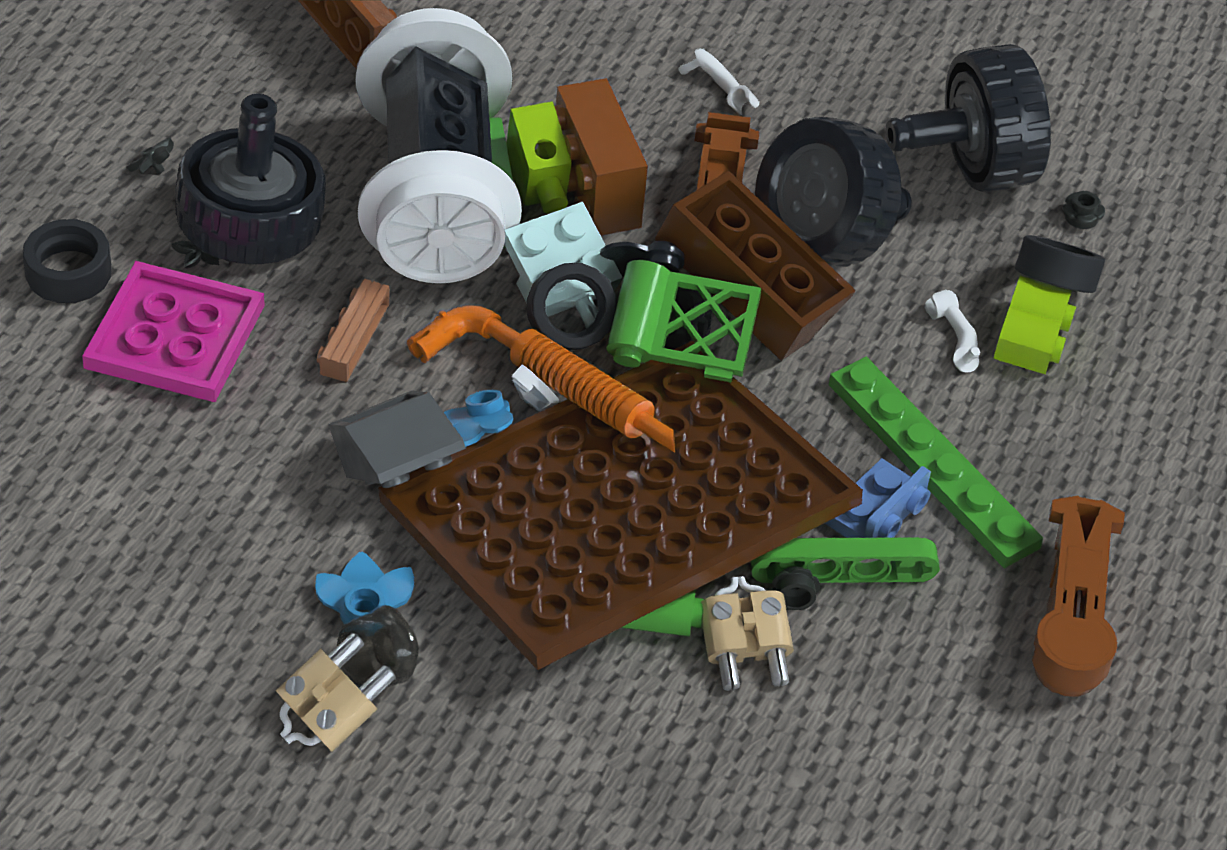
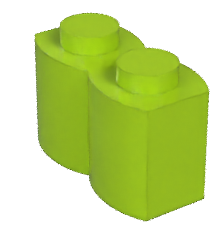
(1033, 325)

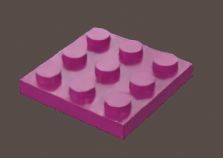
(174, 331)

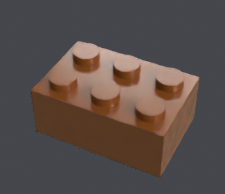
(604, 156)

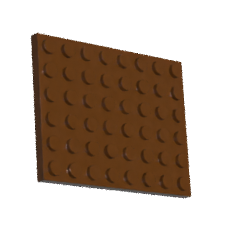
(583, 530)

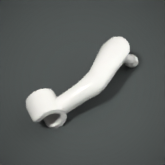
(737, 94)
(966, 351)

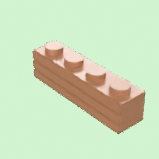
(354, 330)

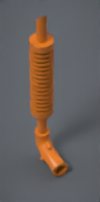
(552, 364)

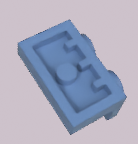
(886, 501)

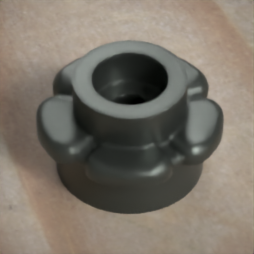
(1083, 209)
(797, 586)

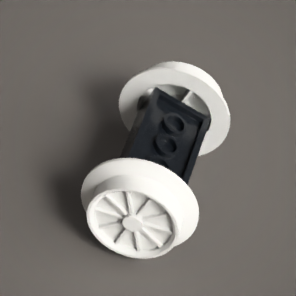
(440, 199)

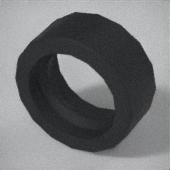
(1059, 264)
(596, 281)
(67, 285)

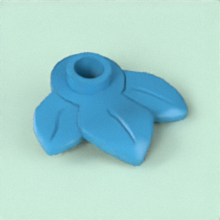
(483, 414)
(364, 587)

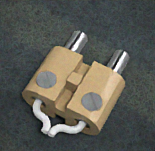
(745, 629)
(328, 698)

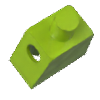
(541, 172)

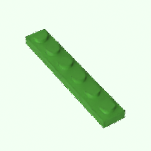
(952, 476)

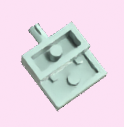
(555, 240)

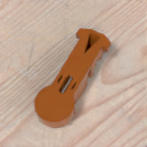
(724, 146)
(1073, 638)

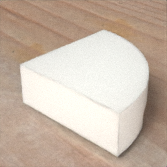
(533, 389)

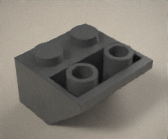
(395, 439)

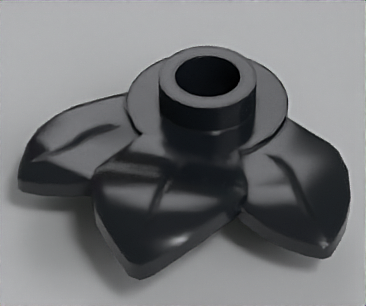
(659, 252)

